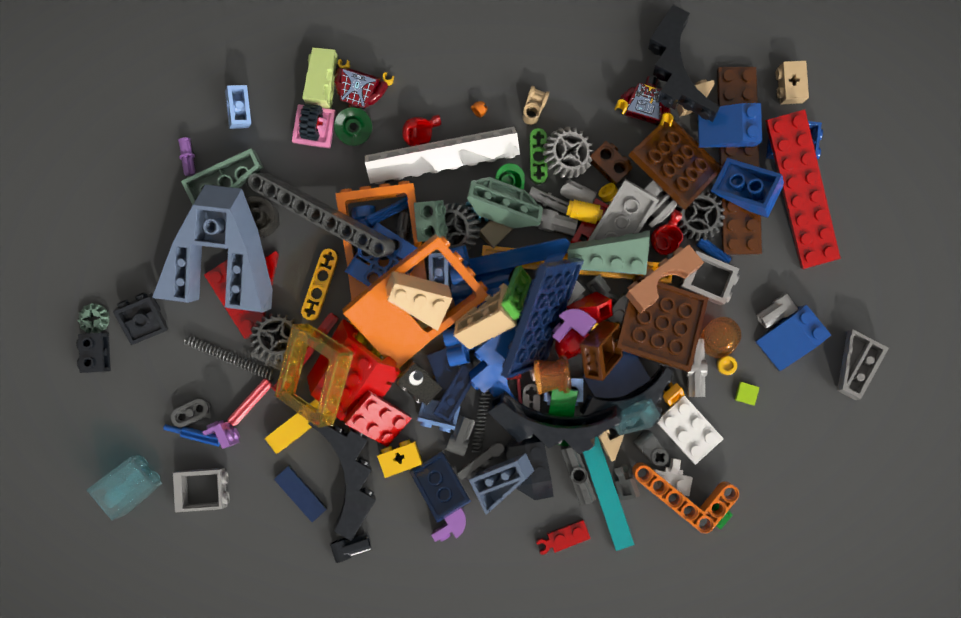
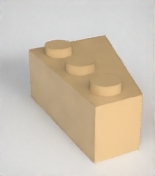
(419, 297)
(484, 322)

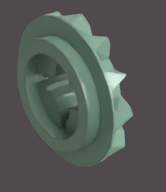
(99, 324)

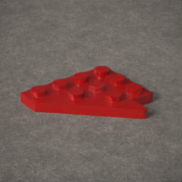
(242, 318)

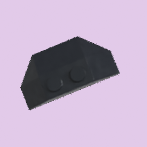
(539, 483)

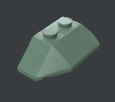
(504, 203)

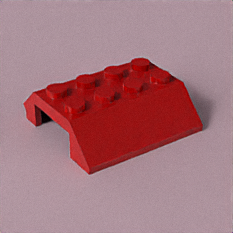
(364, 374)

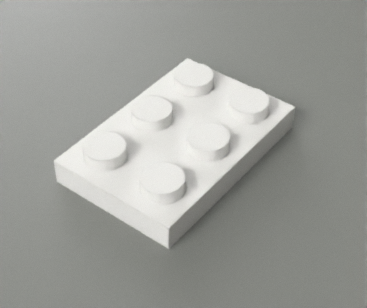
(689, 430)

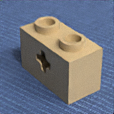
(797, 89)

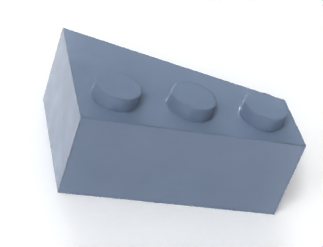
(500, 480)

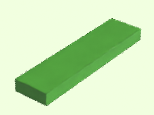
(516, 292)

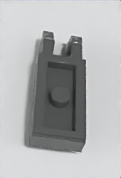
(481, 460)

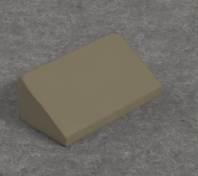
(494, 233)

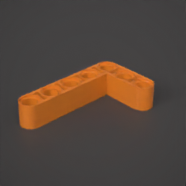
(682, 501)

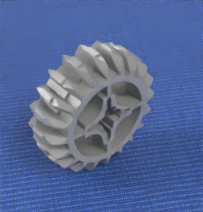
(579, 163)

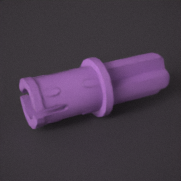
(186, 156)

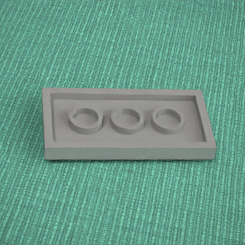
(626, 212)

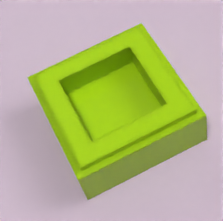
(747, 393)

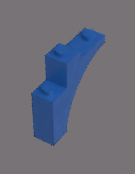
(488, 372)

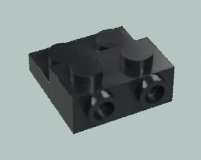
(140, 318)

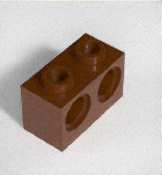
(606, 167)

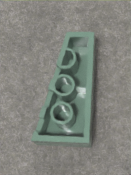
(614, 254)

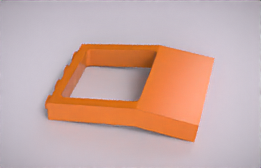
(367, 193)
(393, 329)

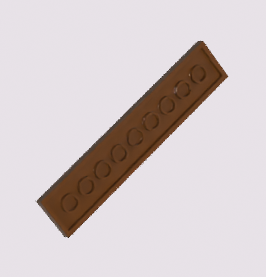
(741, 228)

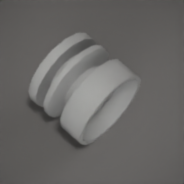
(663, 207)

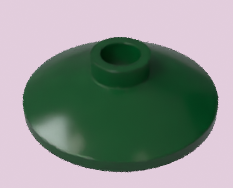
(350, 136)

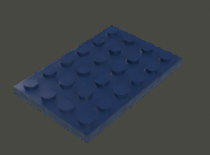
(541, 314)

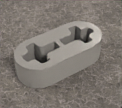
(536, 397)

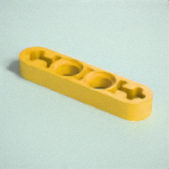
(316, 283)

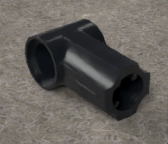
(344, 548)

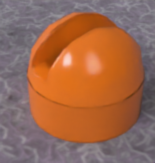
(479, 109)

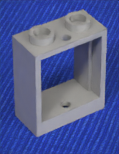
(733, 277)
(181, 490)

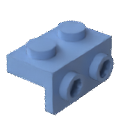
(428, 419)

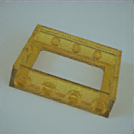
(340, 361)

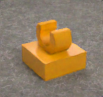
(673, 394)

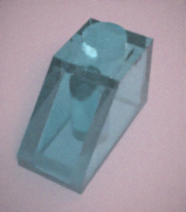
(638, 417)

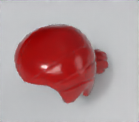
(419, 130)
(668, 236)

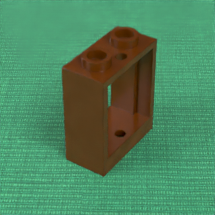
(599, 350)

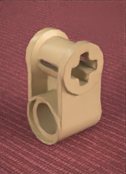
(535, 102)

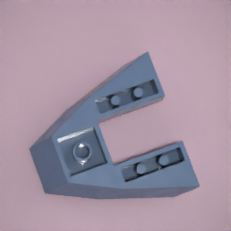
(221, 221)

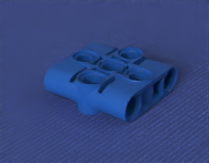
(362, 271)

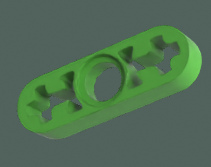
(533, 142)

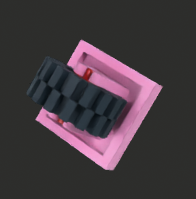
(314, 126)

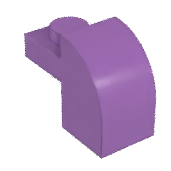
(575, 319)
(455, 524)

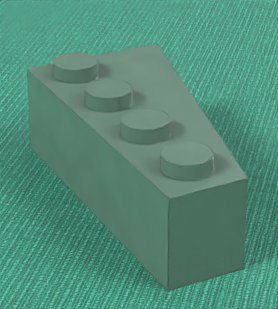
(229, 173)

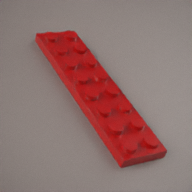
(803, 189)

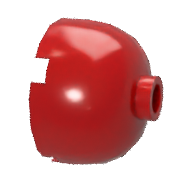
(570, 344)

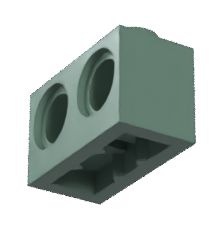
(425, 220)

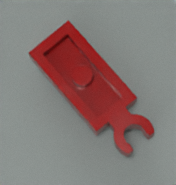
(565, 537)

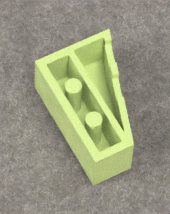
(320, 77)

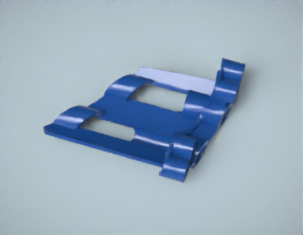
(493, 272)

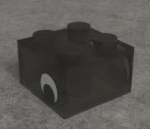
(418, 382)

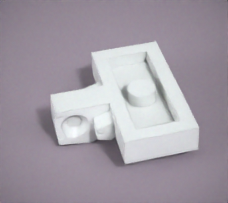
(675, 477)

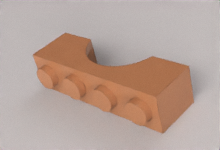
(681, 264)

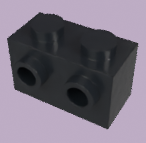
(93, 352)

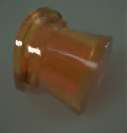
(721, 337)
(552, 375)

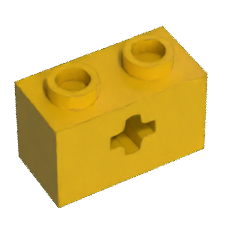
(391, 466)

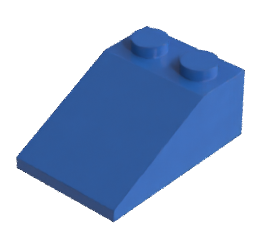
(733, 127)
(748, 186)
(793, 337)

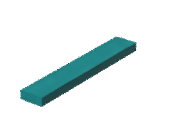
(608, 497)

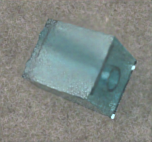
(125, 487)

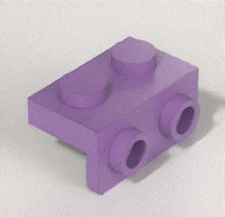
(225, 433)

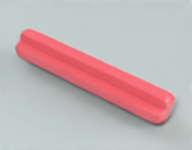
(249, 402)

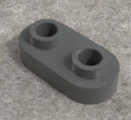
(191, 412)

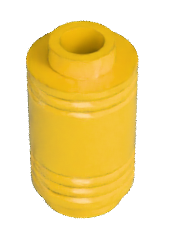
(584, 211)

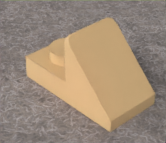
(611, 445)

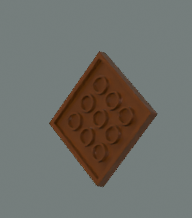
(676, 163)
(666, 329)

